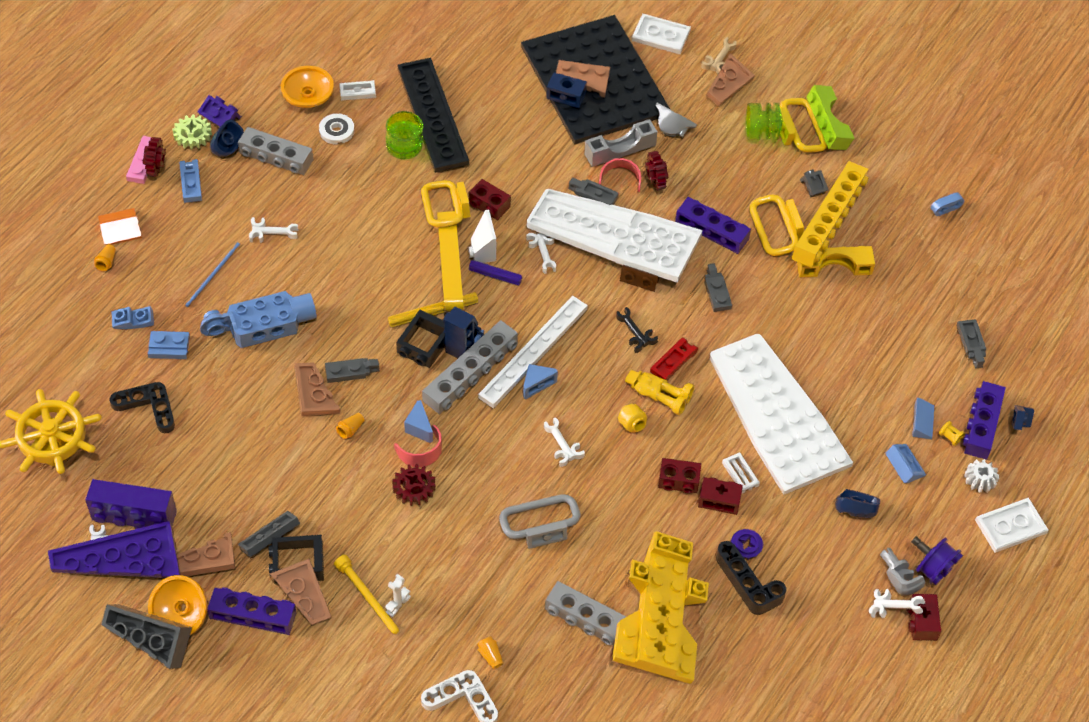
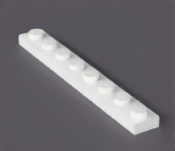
(532, 351)

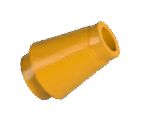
(104, 259)
(348, 426)
(489, 650)

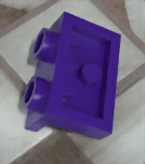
(217, 111)

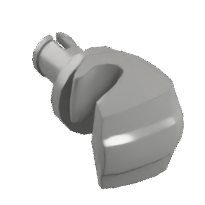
(900, 575)

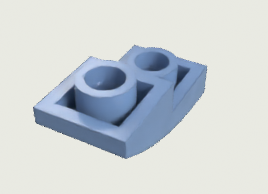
(129, 319)

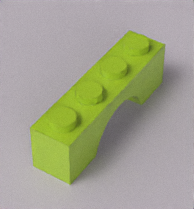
(835, 133)

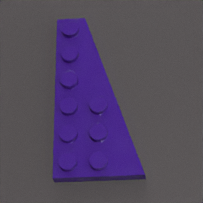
(136, 552)

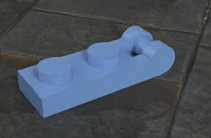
(190, 181)

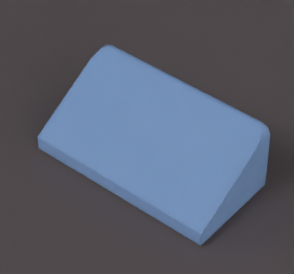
(923, 419)
(905, 463)

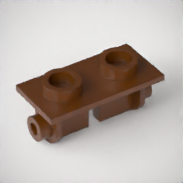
(639, 278)

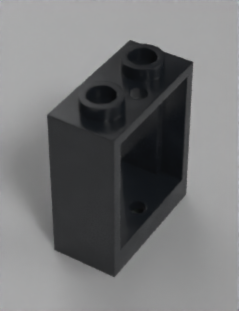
(429, 323)
(298, 542)

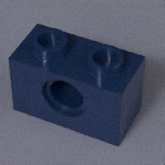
(566, 90)

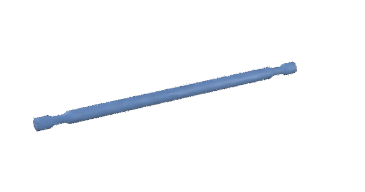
(212, 275)

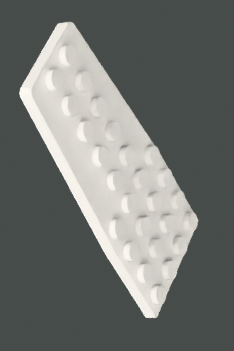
(616, 233)
(778, 415)

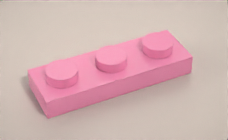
(137, 170)

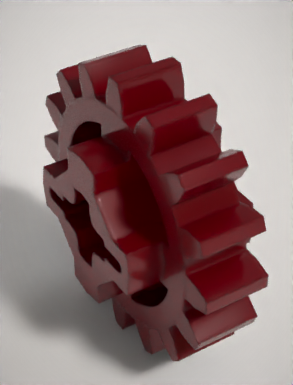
(154, 156)
(656, 170)
(414, 485)

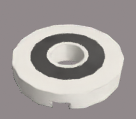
(333, 121)

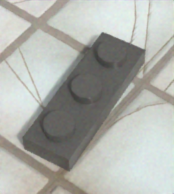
(263, 537)

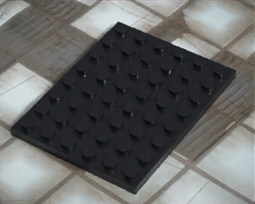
(630, 88)

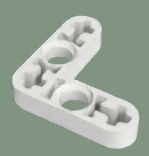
(467, 690)

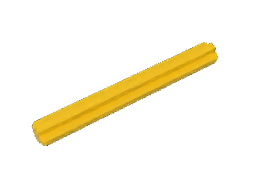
(432, 309)

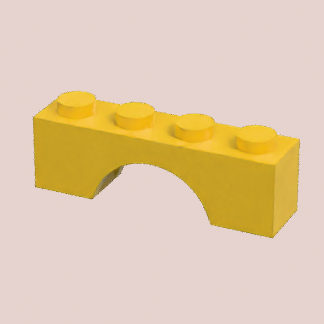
(857, 259)

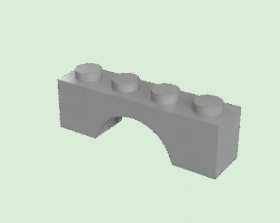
(640, 137)

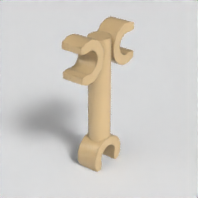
(716, 65)

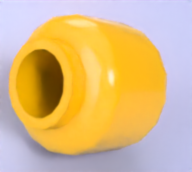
(632, 418)

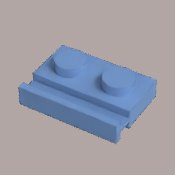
(168, 345)

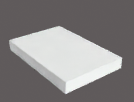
(661, 33)
(1011, 525)

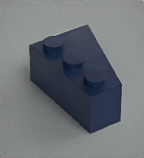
(460, 331)

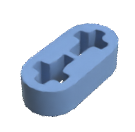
(947, 204)

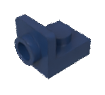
(1022, 417)

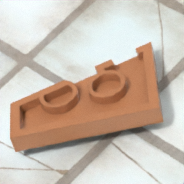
(595, 75)
(729, 81)
(312, 392)
(210, 558)
(304, 590)

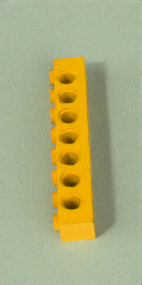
(830, 214)

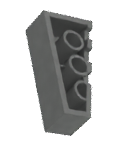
(155, 635)

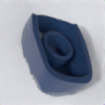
(226, 139)
(857, 504)

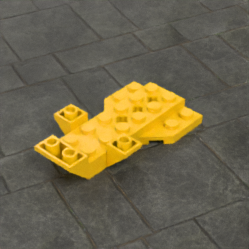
(655, 633)

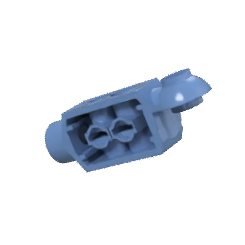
(261, 318)

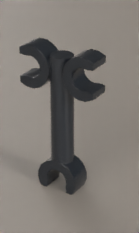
(639, 339)

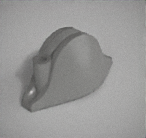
(673, 123)

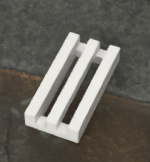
(356, 92)
(748, 486)

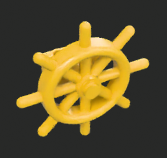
(54, 438)

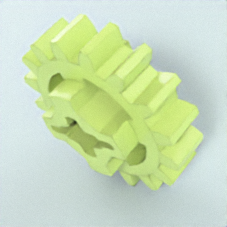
(192, 131)

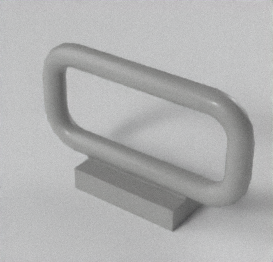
(545, 533)

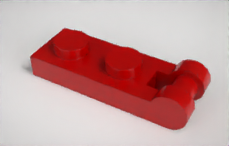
(673, 359)

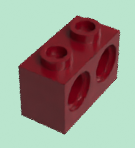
(488, 197)
(680, 471)

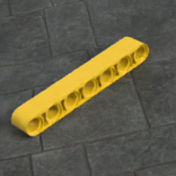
(450, 263)

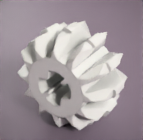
(981, 476)

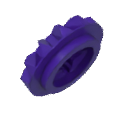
(756, 542)

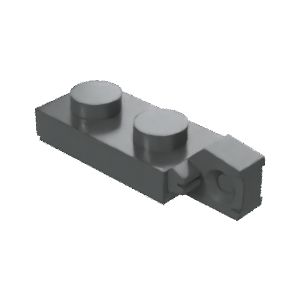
(593, 191)
(717, 289)
(972, 341)
(350, 369)

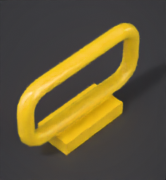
(789, 133)
(459, 199)
(791, 219)

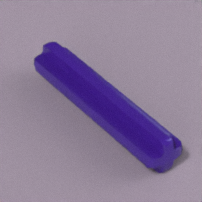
(495, 272)

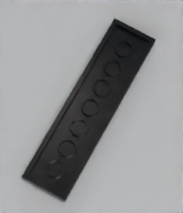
(430, 104)

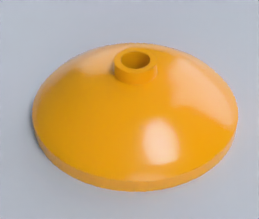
(307, 86)
(171, 594)

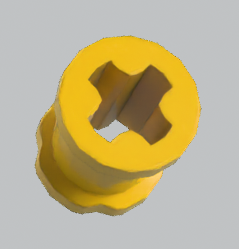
(952, 433)

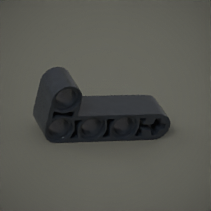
(729, 558)

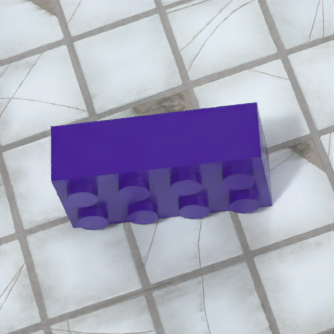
(129, 504)

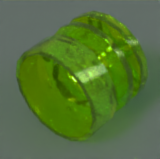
(764, 121)
(404, 135)

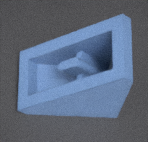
(538, 379)
(418, 423)

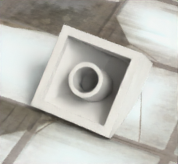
(483, 241)

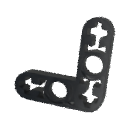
(149, 398)

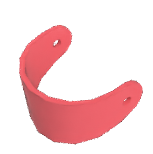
(624, 163)
(421, 459)

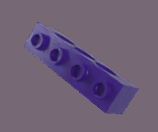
(713, 224)
(981, 445)
(239, 614)

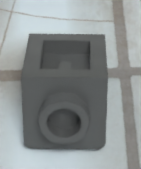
(815, 182)

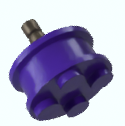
(938, 560)

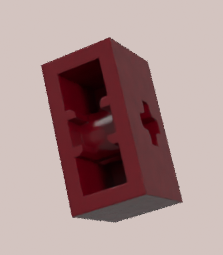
(720, 495)
(925, 625)

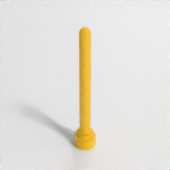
(344, 565)

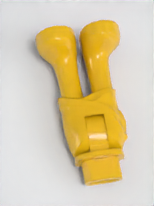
(651, 386)

